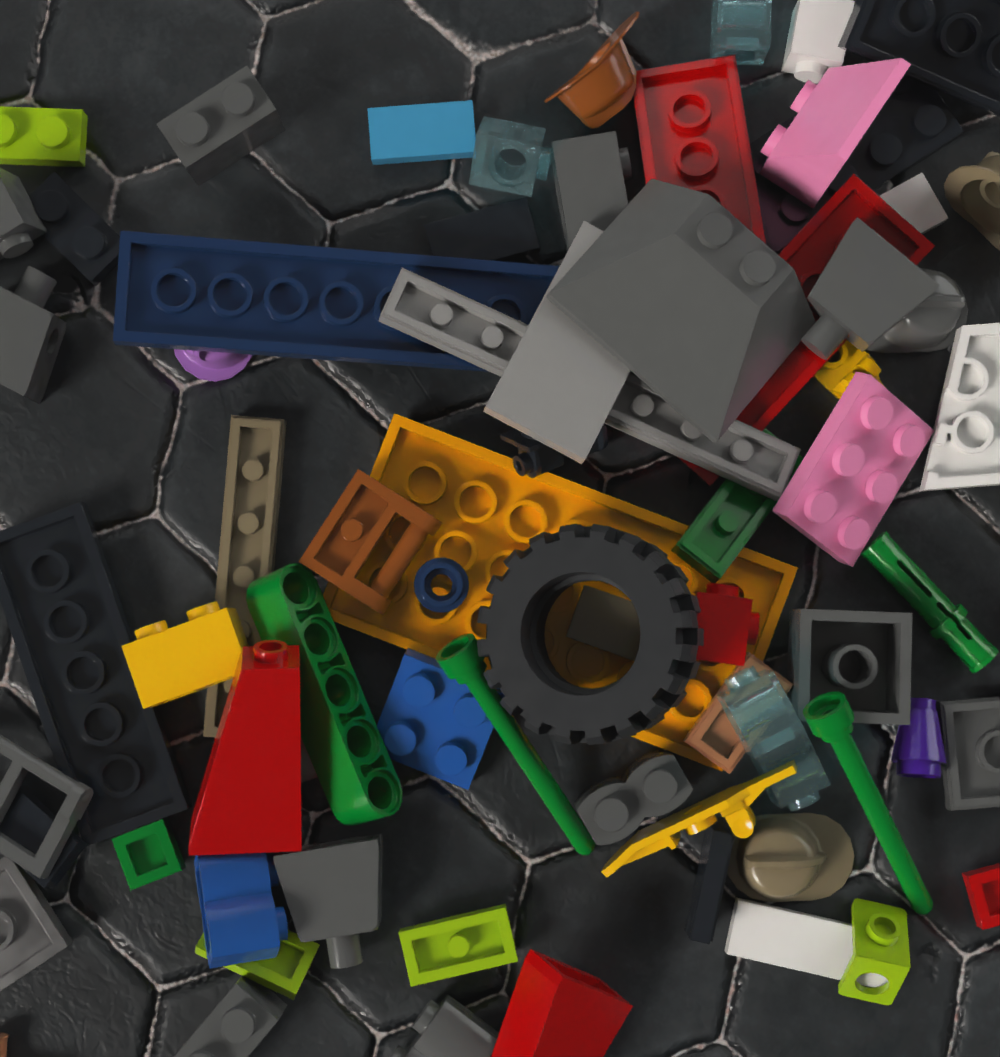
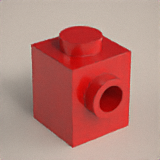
(726, 624)

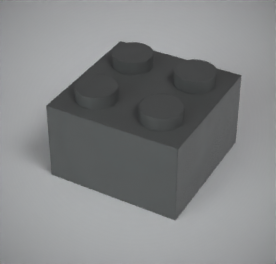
(853, 654)

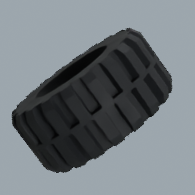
(518, 628)

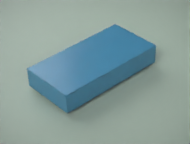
(421, 132)

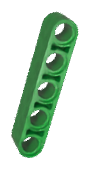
(333, 709)

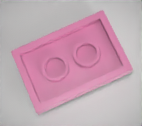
(853, 469)

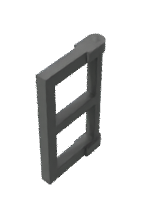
(71, 811)

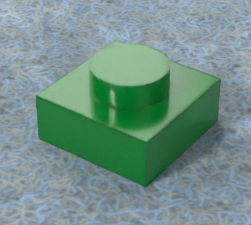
(148, 853)

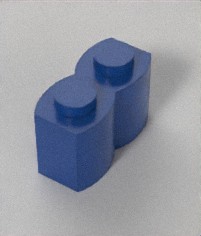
(239, 907)

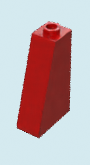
(254, 767)
(559, 1012)

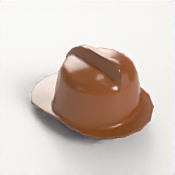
(603, 83)

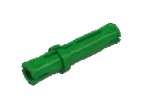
(933, 606)

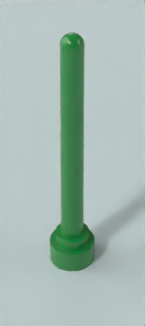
(461, 662)
(832, 721)

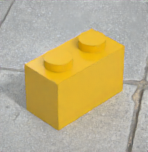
(187, 656)

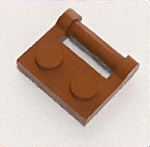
(355, 531)

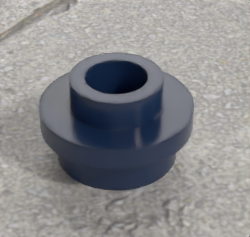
(437, 567)

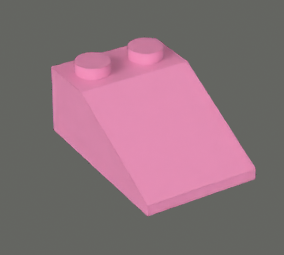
(828, 126)

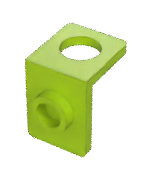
(878, 948)

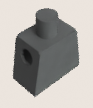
(863, 292)
(29, 335)
(334, 893)

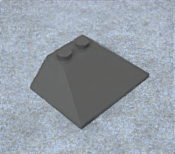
(688, 303)

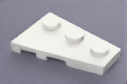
(967, 422)

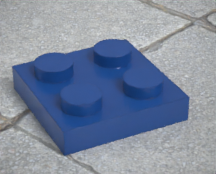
(434, 722)

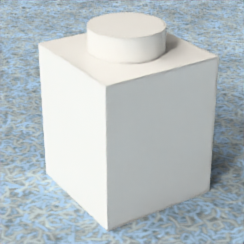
(815, 38)

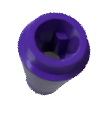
(920, 745)

